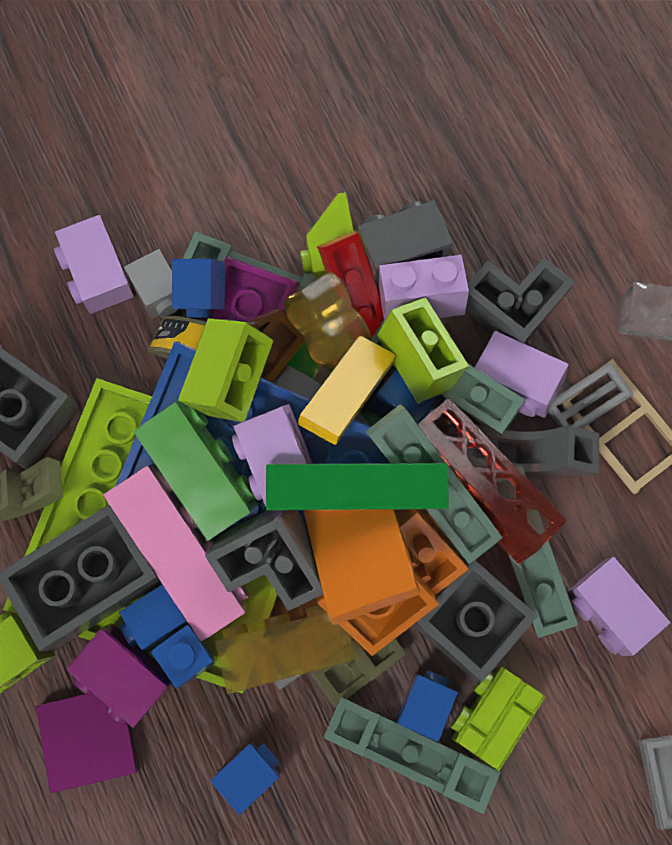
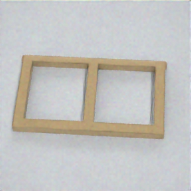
(649, 411)

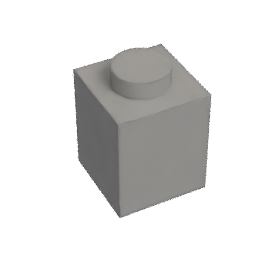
(153, 283)

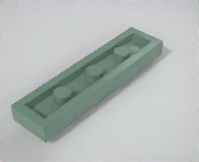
(481, 397)
(464, 521)
(540, 577)

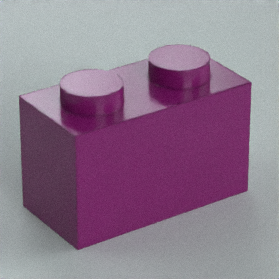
(119, 675)

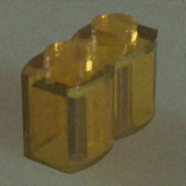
(326, 319)

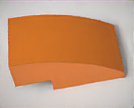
(435, 567)

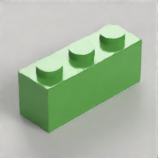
(197, 468)

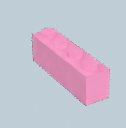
(175, 551)

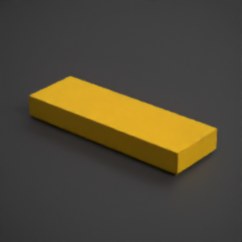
(346, 390)

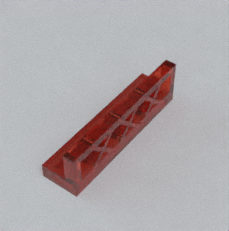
(518, 535)

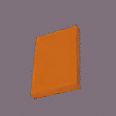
(360, 560)

